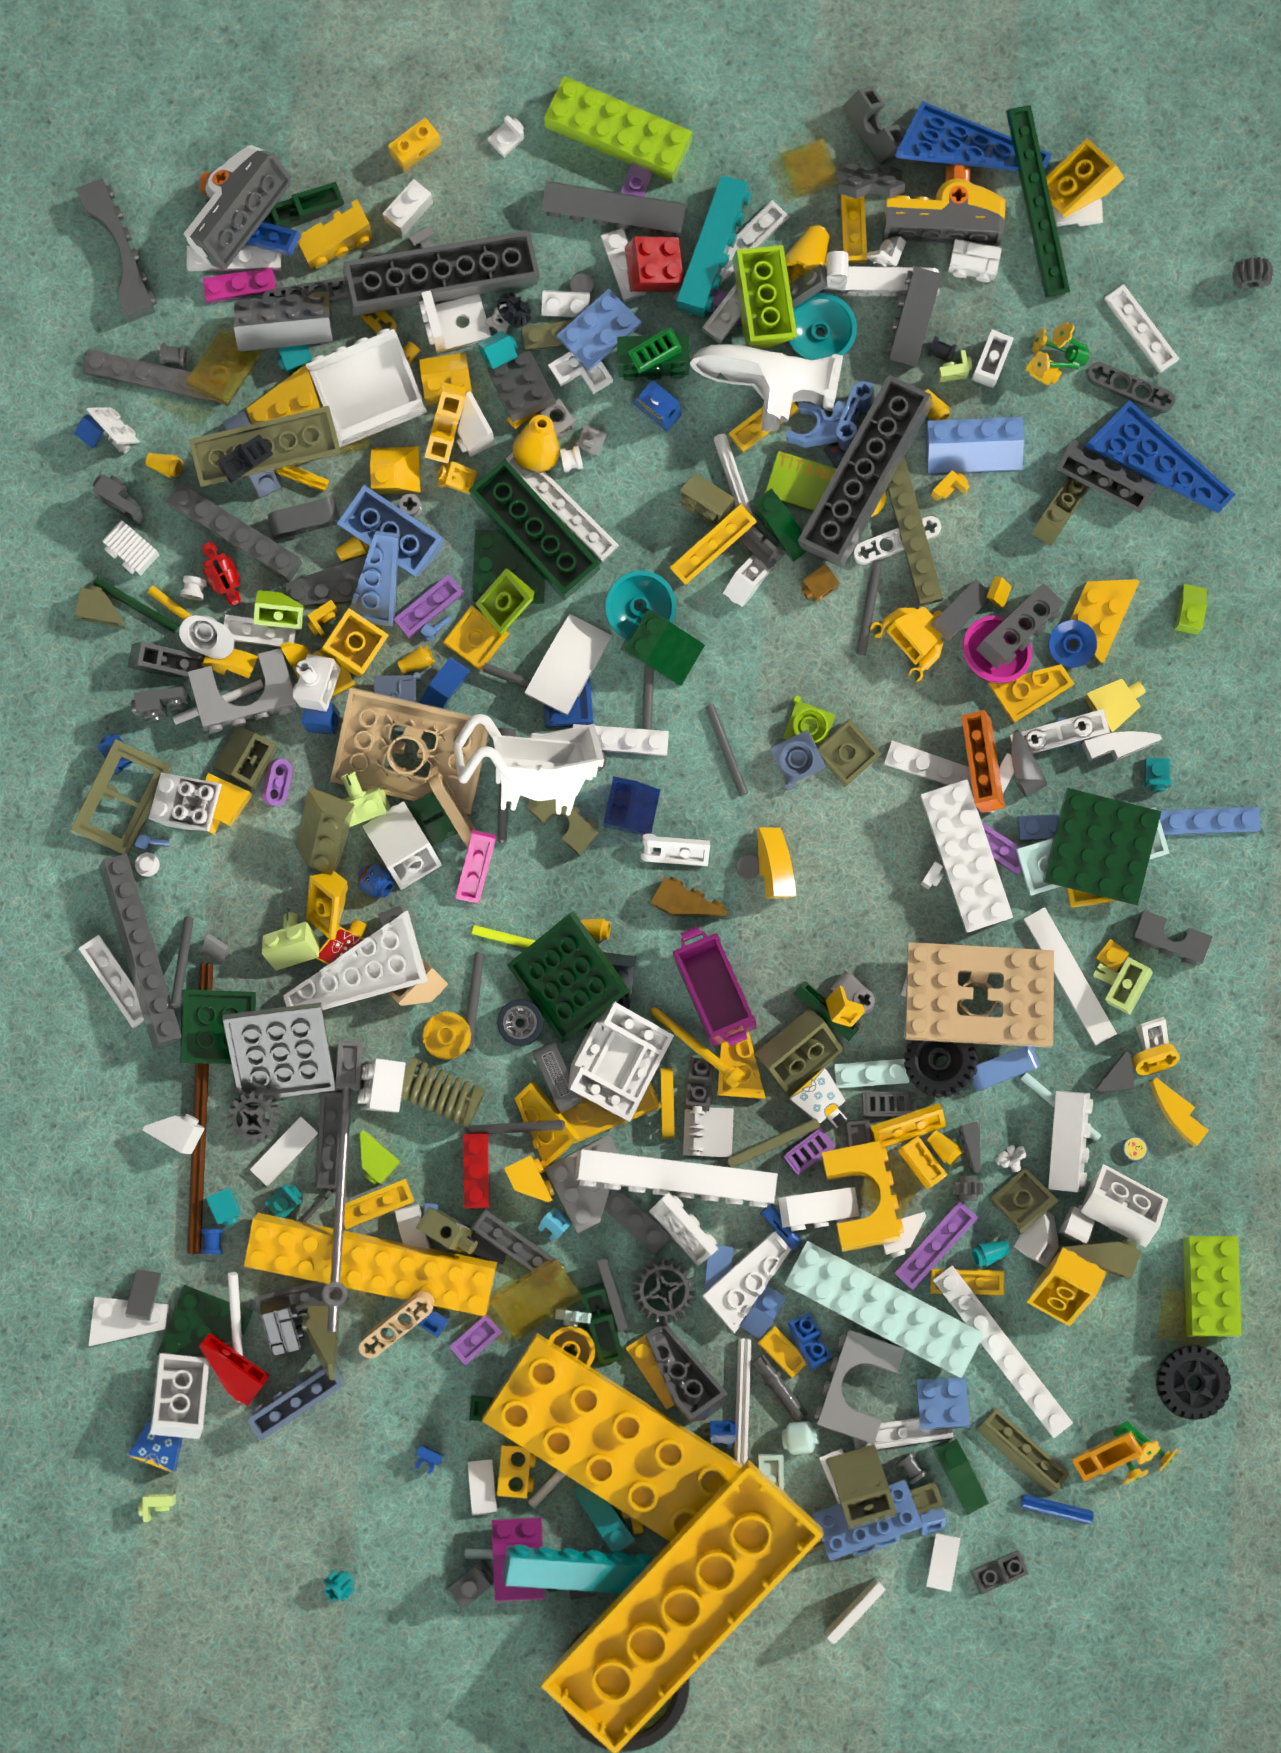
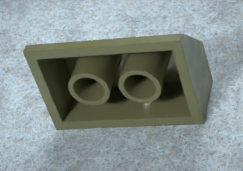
(323, 830)
(799, 1052)

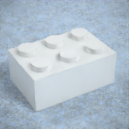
(1124, 1205)
(179, 1396)

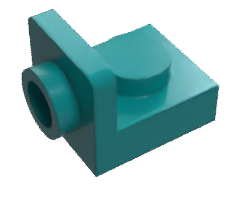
(1157, 774)
(285, 1201)

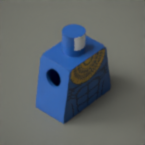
(658, 404)

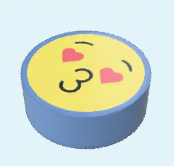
(1134, 1148)

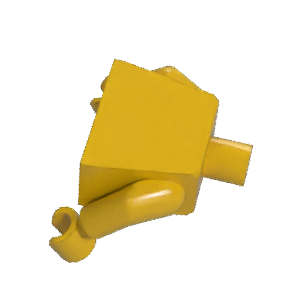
(914, 635)

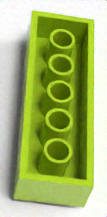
(618, 129)

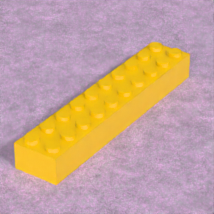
(371, 1264)

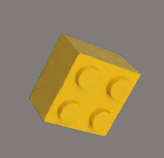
(353, 643)

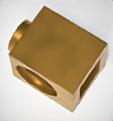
(819, 584)

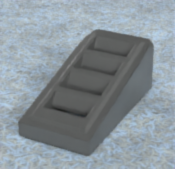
(866, 1109)
(971, 1142)

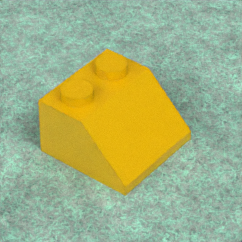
(448, 369)

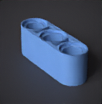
(1005, 1067)

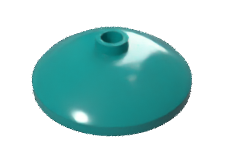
(826, 314)
(641, 587)

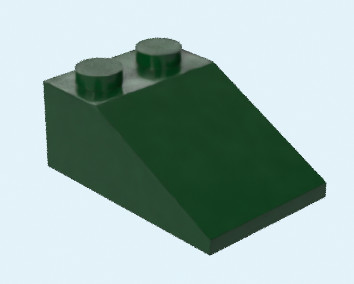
(662, 646)

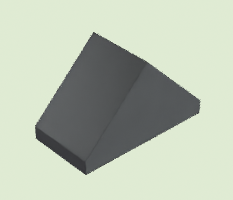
(1118, 1077)

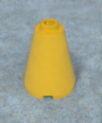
(807, 252)
(537, 445)

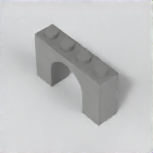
(216, 712)
(835, 1413)

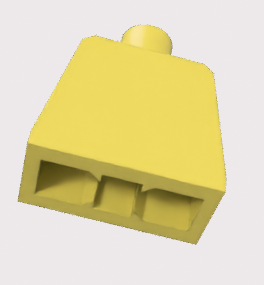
(1116, 700)

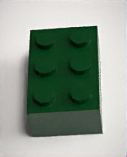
(676, 366)

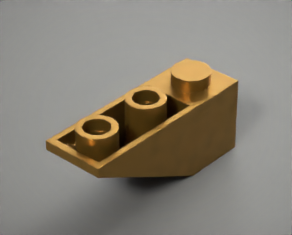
(679, 901)

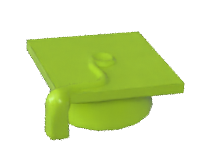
(811, 718)

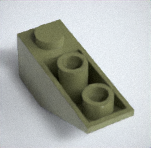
(1060, 510)

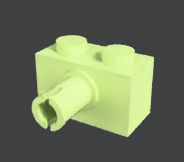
(367, 803)
(291, 944)
(1126, 984)

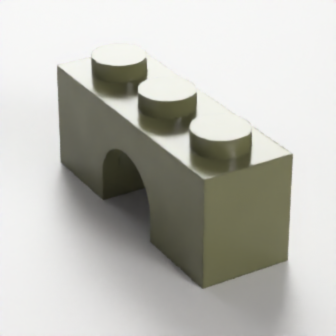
(580, 832)

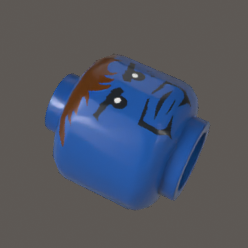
(375, 881)

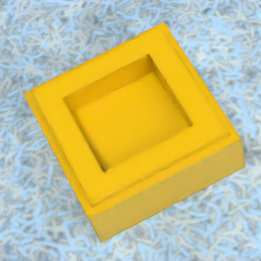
(999, 591)

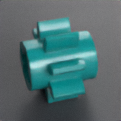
(338, 1585)

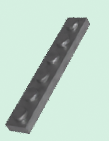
(141, 374)

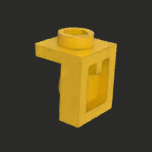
(456, 477)
(945, 487)
(324, 614)

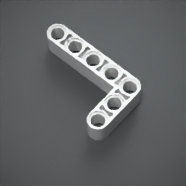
(864, 280)

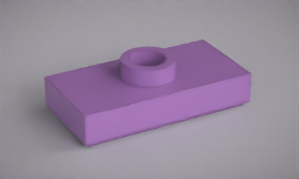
(636, 181)

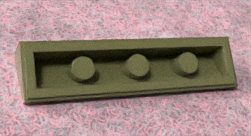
(1022, 1452)

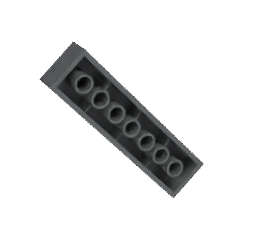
(446, 270)
(865, 471)

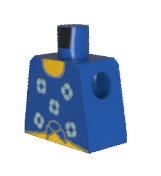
(157, 1449)

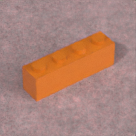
(983, 761)

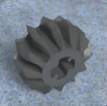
(1252, 273)

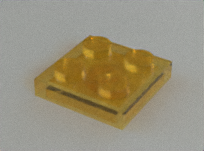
(809, 168)

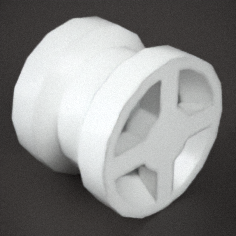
(571, 459)
(193, 588)

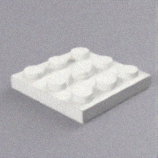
(684, 1229)

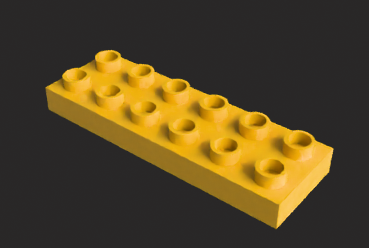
(608, 1439)
(681, 1607)

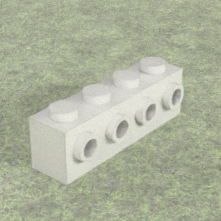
(1069, 1141)

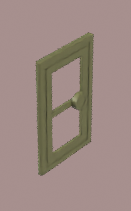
(101, 787)

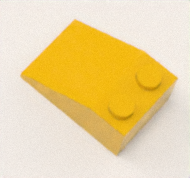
(1082, 179)

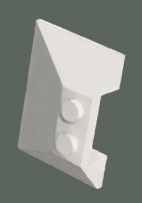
(618, 1060)

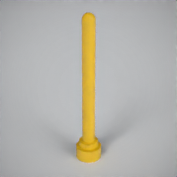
(732, 1075)

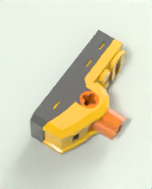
(958, 212)

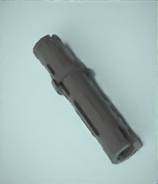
(780, 1389)

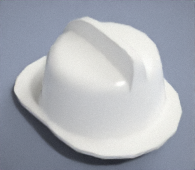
(206, 636)

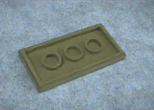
(773, 1143)

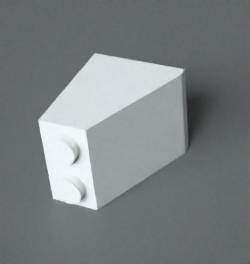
(402, 845)

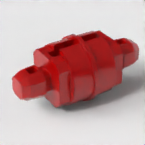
(228, 569)

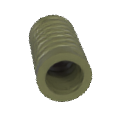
(441, 1100)

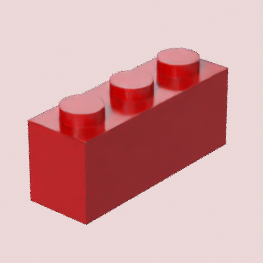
(476, 1171)

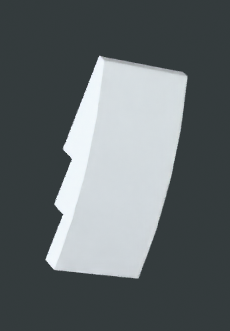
(568, 664)

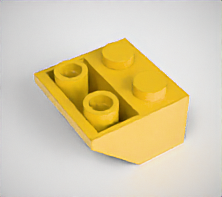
(527, 1179)

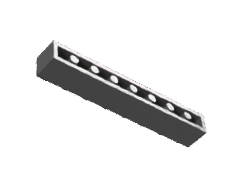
(140, 951)

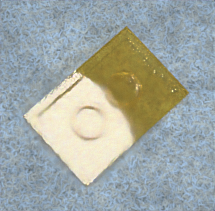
(223, 368)

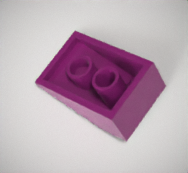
(512, 1533)

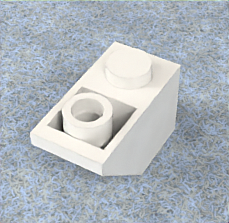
(1039, 1240)

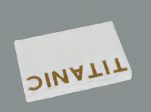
(854, 1611)

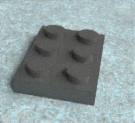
(521, 386)

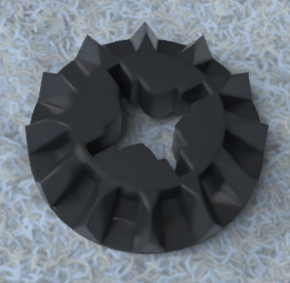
(506, 309)

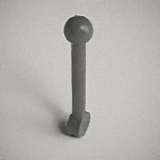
(317, 1205)

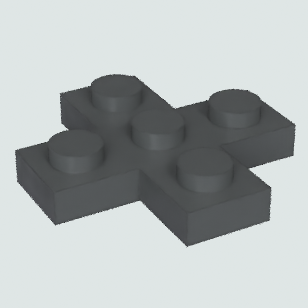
(880, 180)

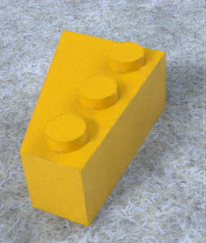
(335, 237)

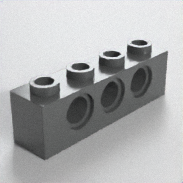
(1106, 476)
(1043, 602)

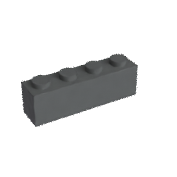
(914, 316)

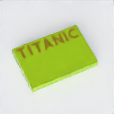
(799, 480)

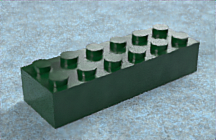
(534, 529)

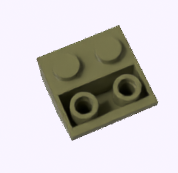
(705, 500)
(246, 757)

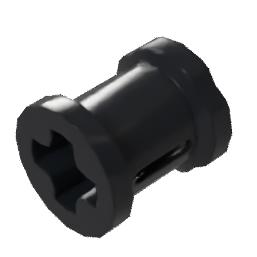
(941, 350)

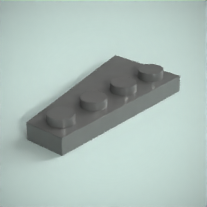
(329, 584)

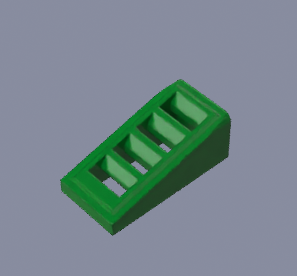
(650, 343)

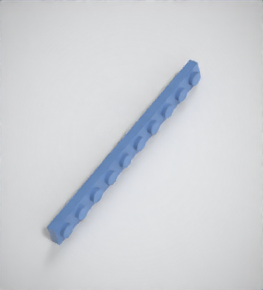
(1172, 822)

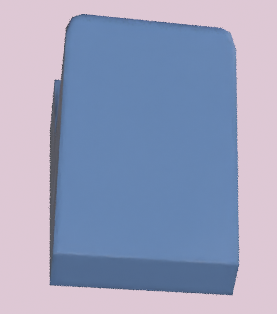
(763, 1312)

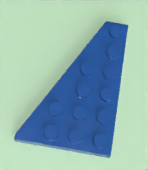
(951, 139)

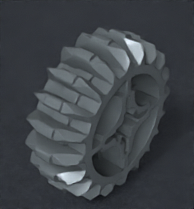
(656, 1269)

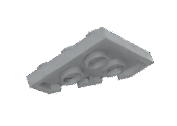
(582, 1203)

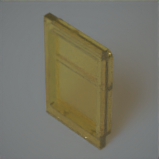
(535, 1298)

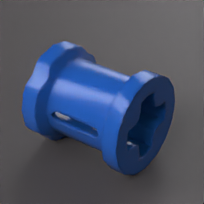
(211, 1241)

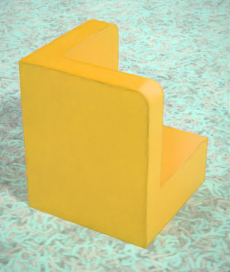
(842, 1010)

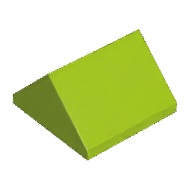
(505, 600)

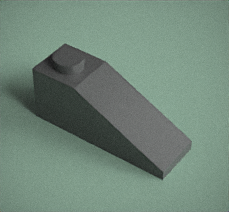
(163, 660)

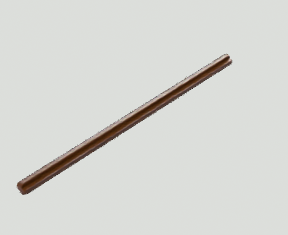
(198, 1155)

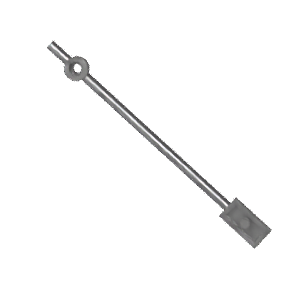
(348, 1080)

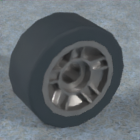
(520, 1010)

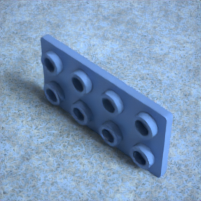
(842, 1542)

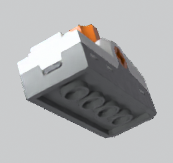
(239, 201)

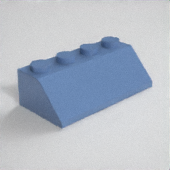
(974, 445)
(374, 513)

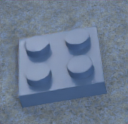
(942, 1403)

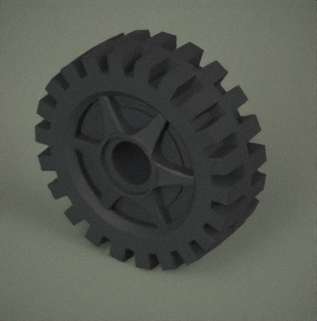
(944, 1079)
(1212, 1387)

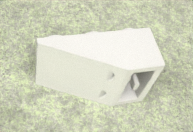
(184, 802)
(381, 1085)

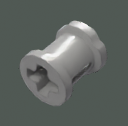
(404, 503)

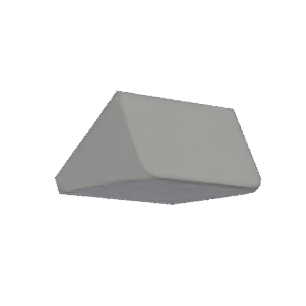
(215, 948)

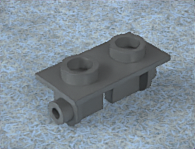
(761, 546)

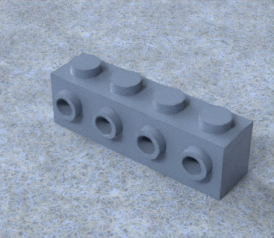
(294, 1403)

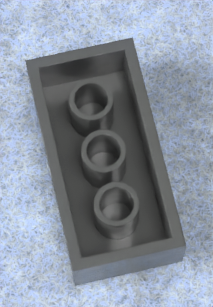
(283, 321)

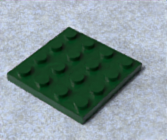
(1101, 846)
(568, 977)

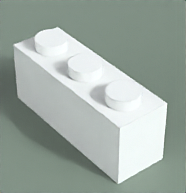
(818, 1208)

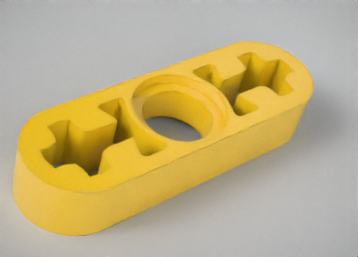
(667, 1102)

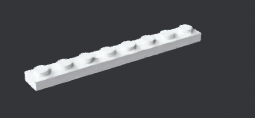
(1003, 1351)

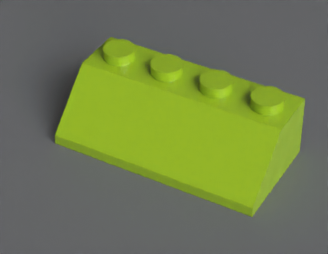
(764, 296)

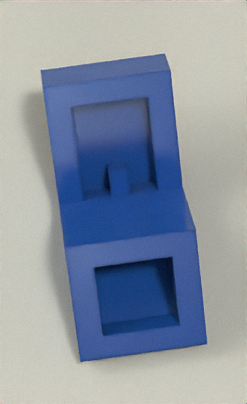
(445, 684)

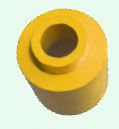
(1052, 374)

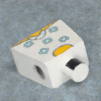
(820, 1099)

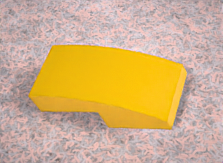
(237, 662)

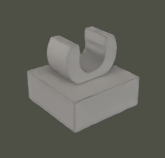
(421, 237)
(591, 440)

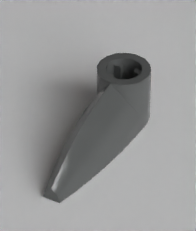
(1027, 771)

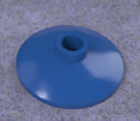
(1060, 640)

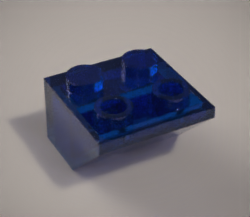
(631, 806)

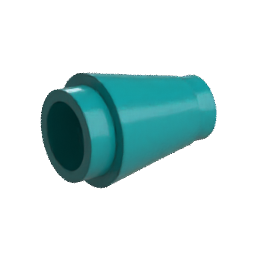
(988, 1253)

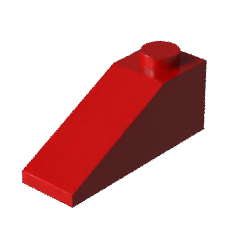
(235, 1372)

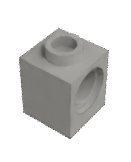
(566, 424)

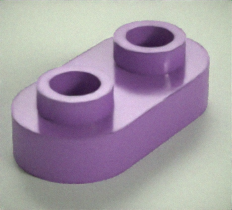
(278, 783)

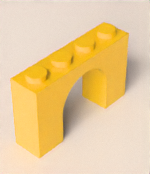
(866, 1161)

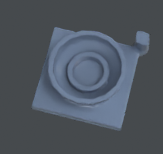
(397, 686)
(798, 758)

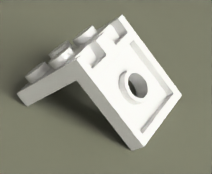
(442, 322)

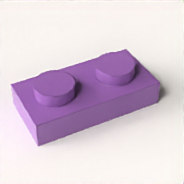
(475, 1339)

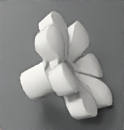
(1011, 1158)

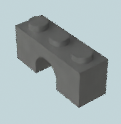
(863, 112)
(1150, 933)

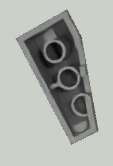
(687, 1380)

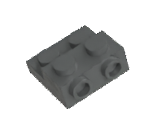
(114, 494)
(153, 703)

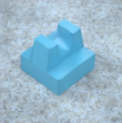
(555, 1222)

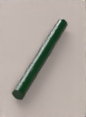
(136, 605)

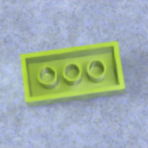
(1212, 1286)

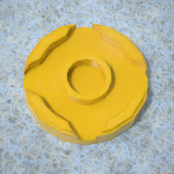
(446, 1035)

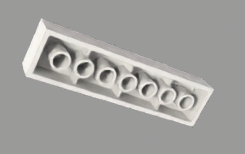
(675, 1176)

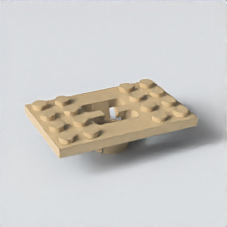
(368, 742)
(936, 996)

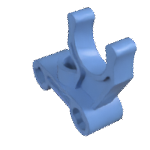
(840, 424)

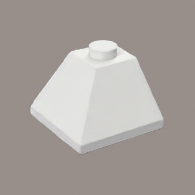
(473, 428)

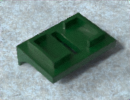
(439, 828)

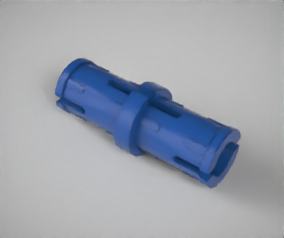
(774, 1219)

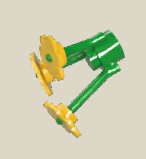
(1076, 354)
(1149, 1449)

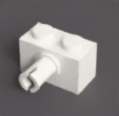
(316, 682)

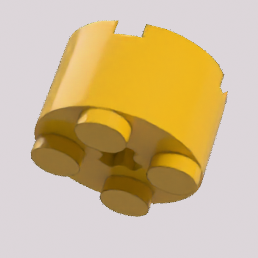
(580, 1338)

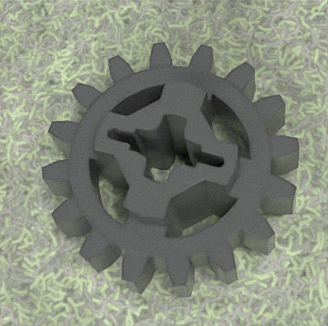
(247, 1110)

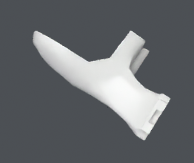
(774, 376)

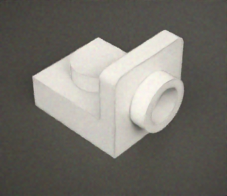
(507, 136)
(888, 254)

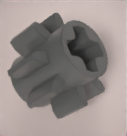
(968, 1188)

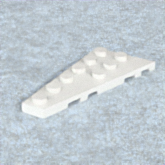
(371, 968)

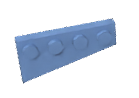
(378, 581)

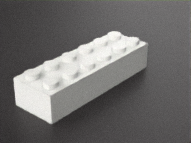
(966, 856)

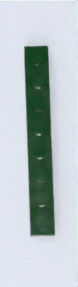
(1037, 201)

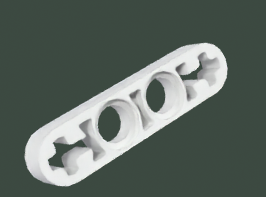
(894, 537)

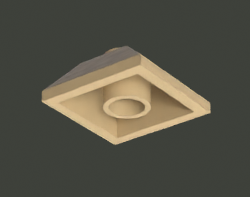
(421, 992)

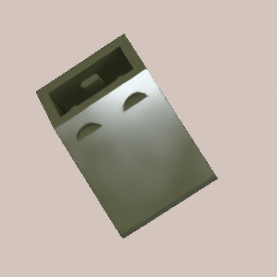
(862, 1487)

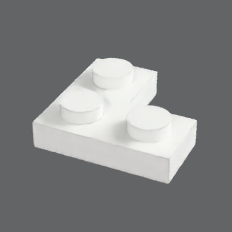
(569, 367)

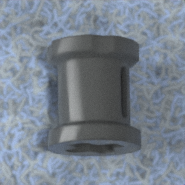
(173, 354)
(912, 1467)

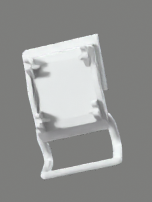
(537, 766)

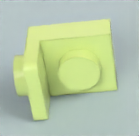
(953, 371)
(160, 1501)

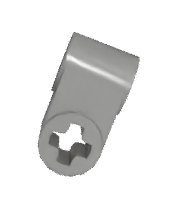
(854, 990)

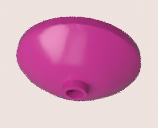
(1004, 674)

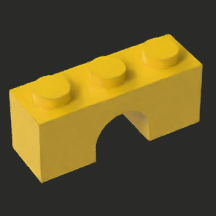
(445, 422)

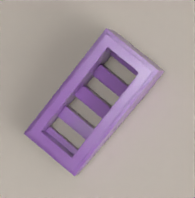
(791, 1161)

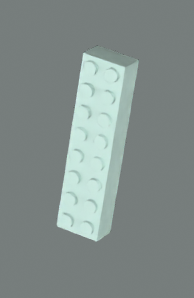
(884, 1309)

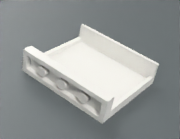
(367, 386)

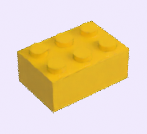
(1066, 1286)

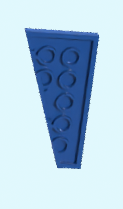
(1148, 450)

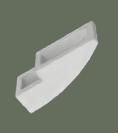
(1118, 744)

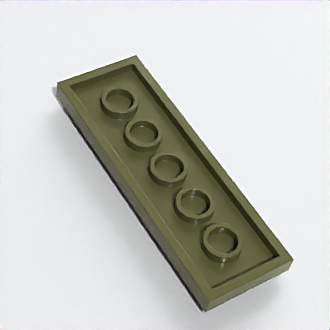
(290, 438)

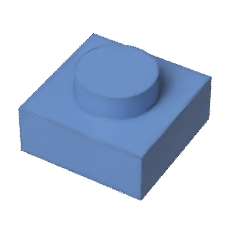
(933, 1521)

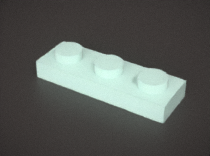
(870, 1073)

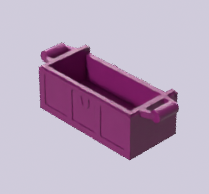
(713, 988)

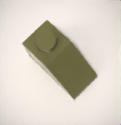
(96, 607)

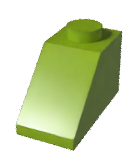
(1191, 609)
(277, 610)
(376, 1159)

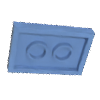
(596, 329)

